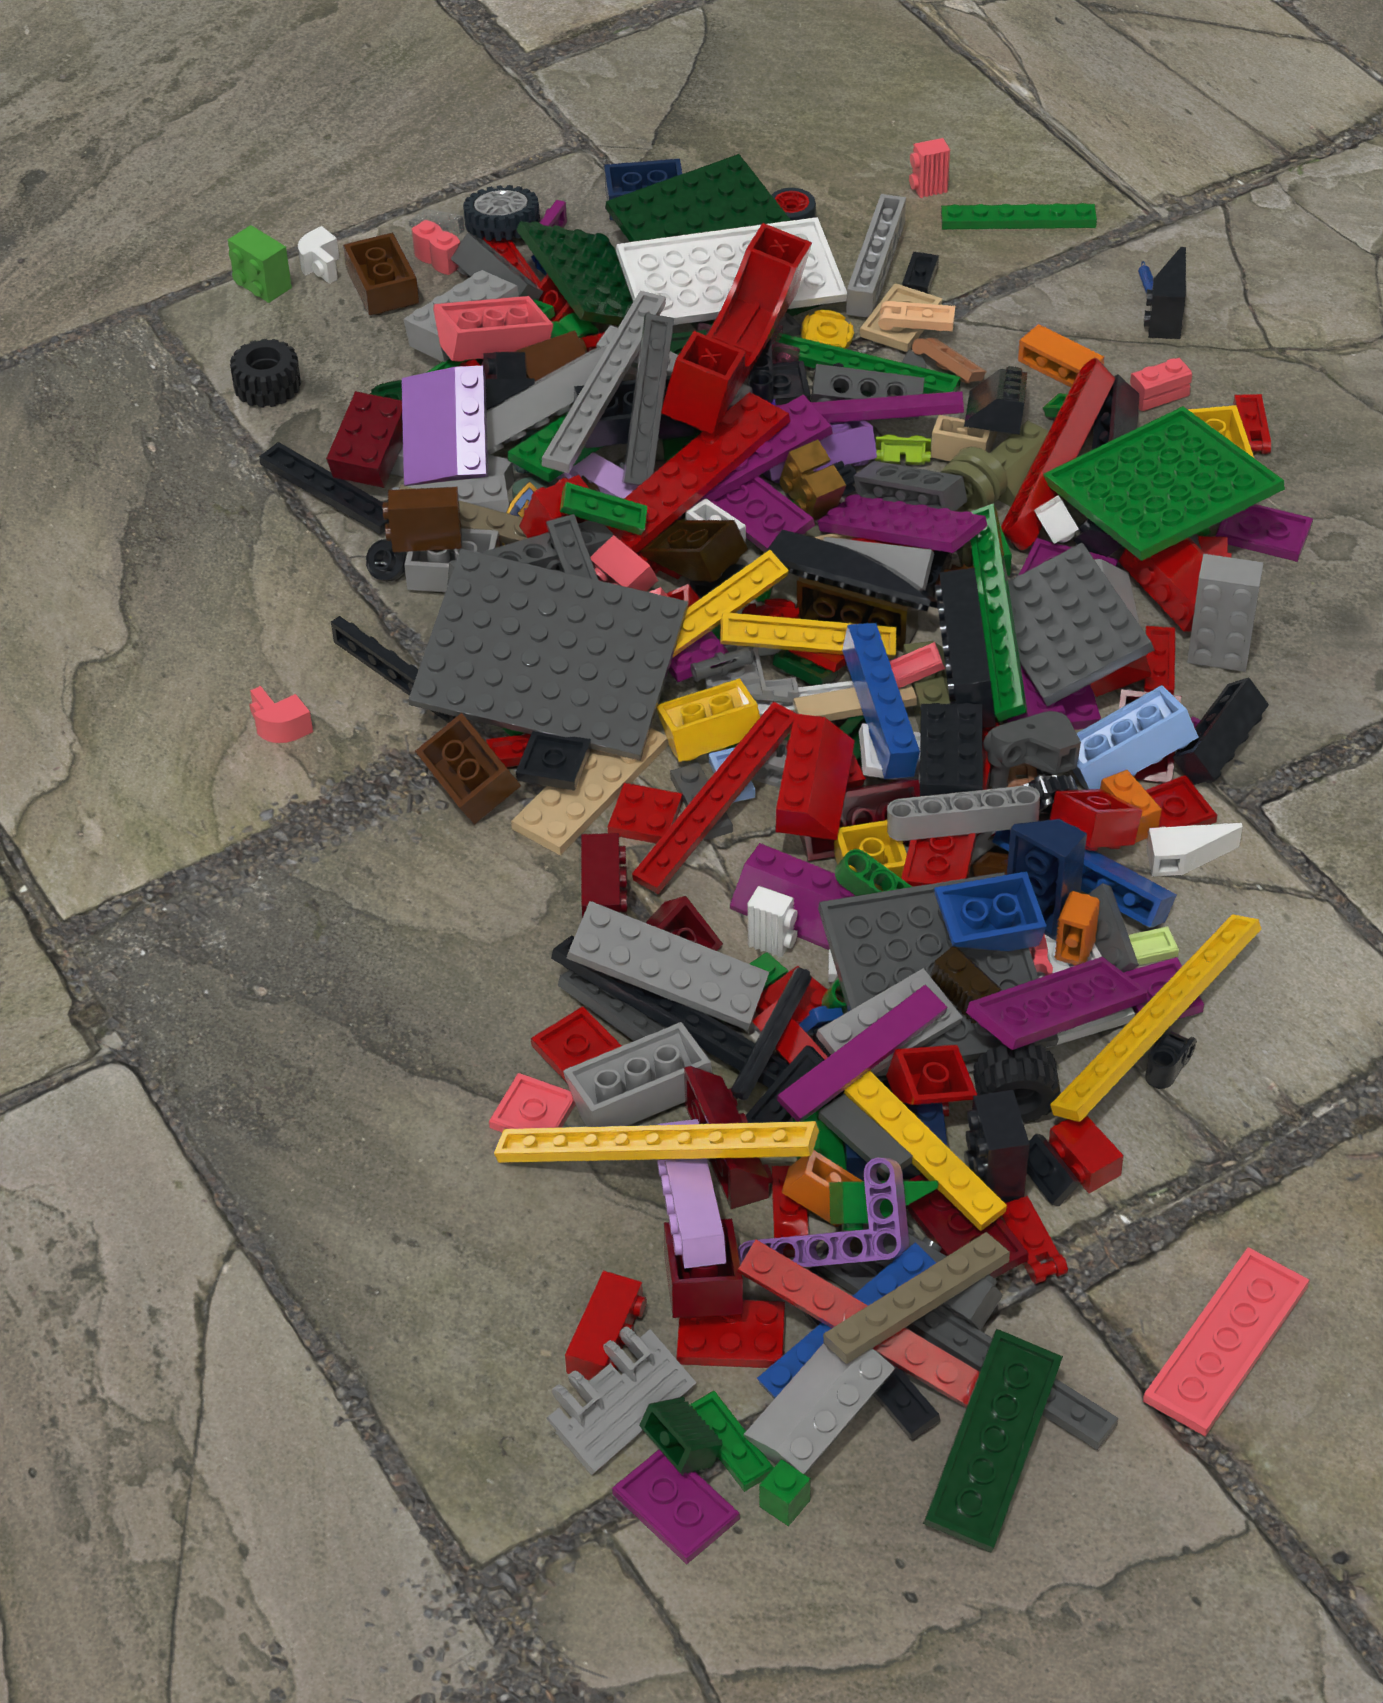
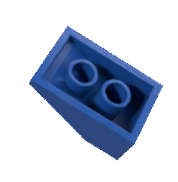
(992, 913)

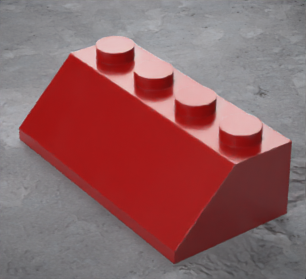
(1170, 578)
(814, 778)

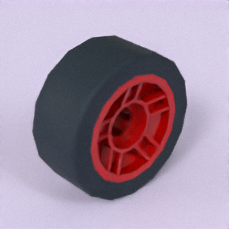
(796, 203)

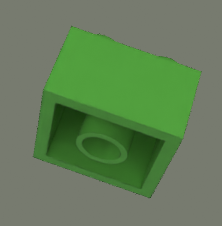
(259, 263)

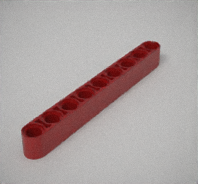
(1059, 447)

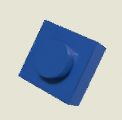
(818, 1017)

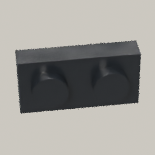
(921, 271)
(1050, 1171)

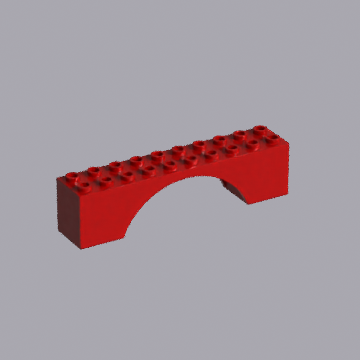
(717, 364)

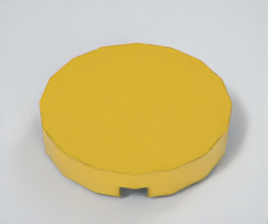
(827, 328)

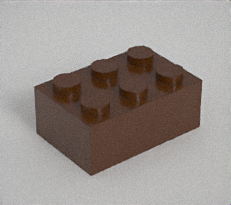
(381, 273)
(468, 768)

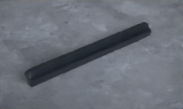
(771, 1034)

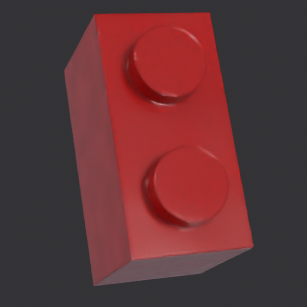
(1087, 1152)

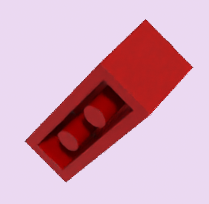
(609, 1310)

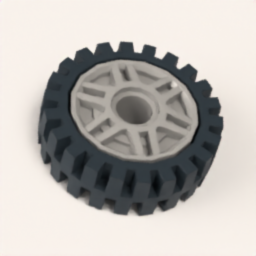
(499, 212)

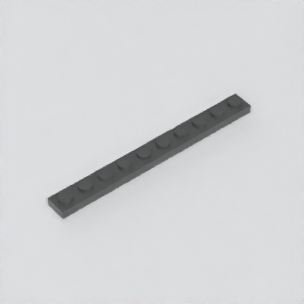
(970, 1345)

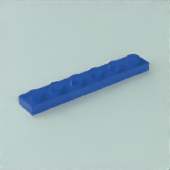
(901, 1270)

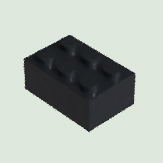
(998, 1144)

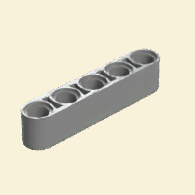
(962, 813)

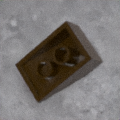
(697, 548)

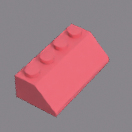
(489, 326)

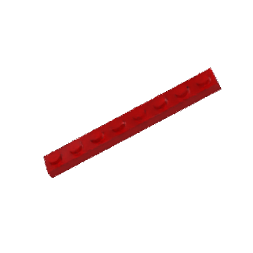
(714, 798)
(834, 1306)

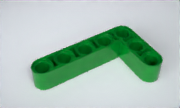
(860, 883)

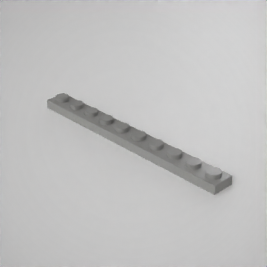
(601, 385)

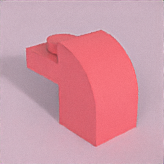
(281, 720)

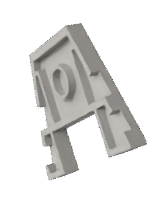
(753, 678)

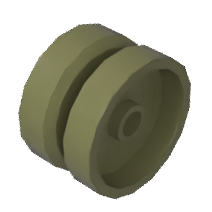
(982, 476)

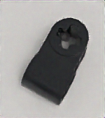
(1168, 1058)

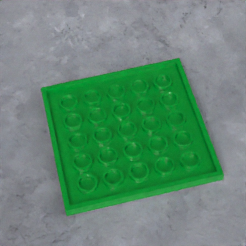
(1163, 482)

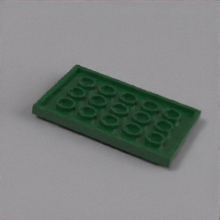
(582, 269)

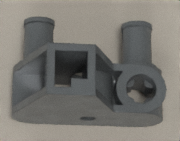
(1037, 740)

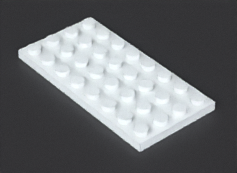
(701, 267)

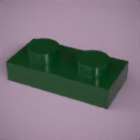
(803, 668)

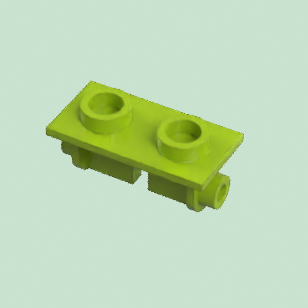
(915, 448)

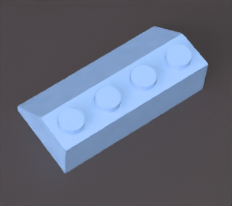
(1133, 737)

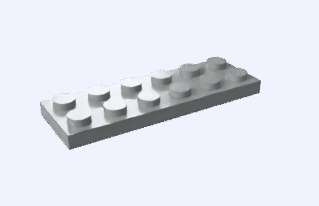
(668, 965)

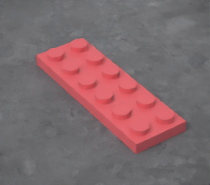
(1226, 1341)

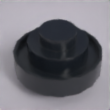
(385, 563)

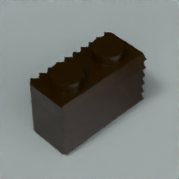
(961, 980)

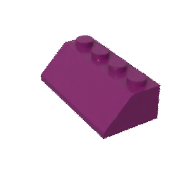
(794, 878)

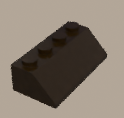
(835, 604)

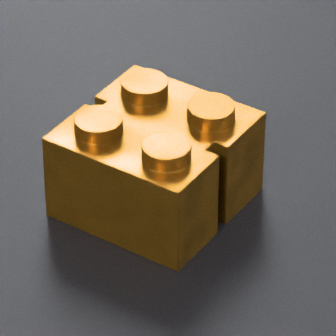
(812, 490)

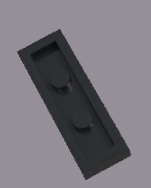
(767, 1107)

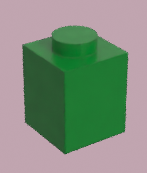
(784, 1492)

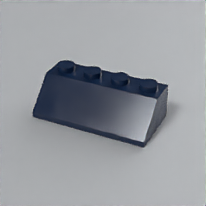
(1054, 862)

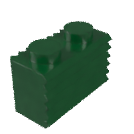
(681, 1435)

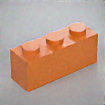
(1054, 354)

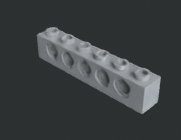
(876, 255)

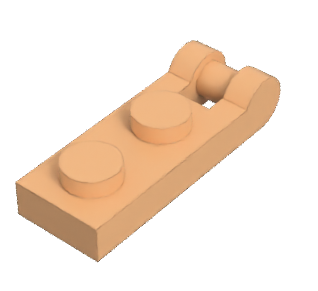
(916, 316)

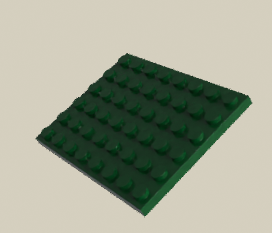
(698, 202)

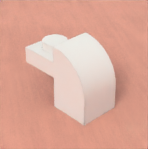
(318, 254)

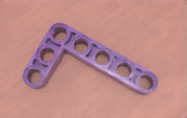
(871, 1238)

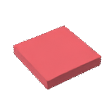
(532, 1105)

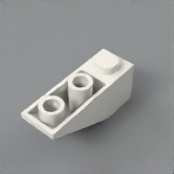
(1189, 847)

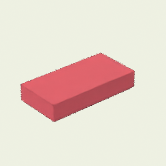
(917, 665)

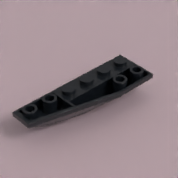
(822, 559)

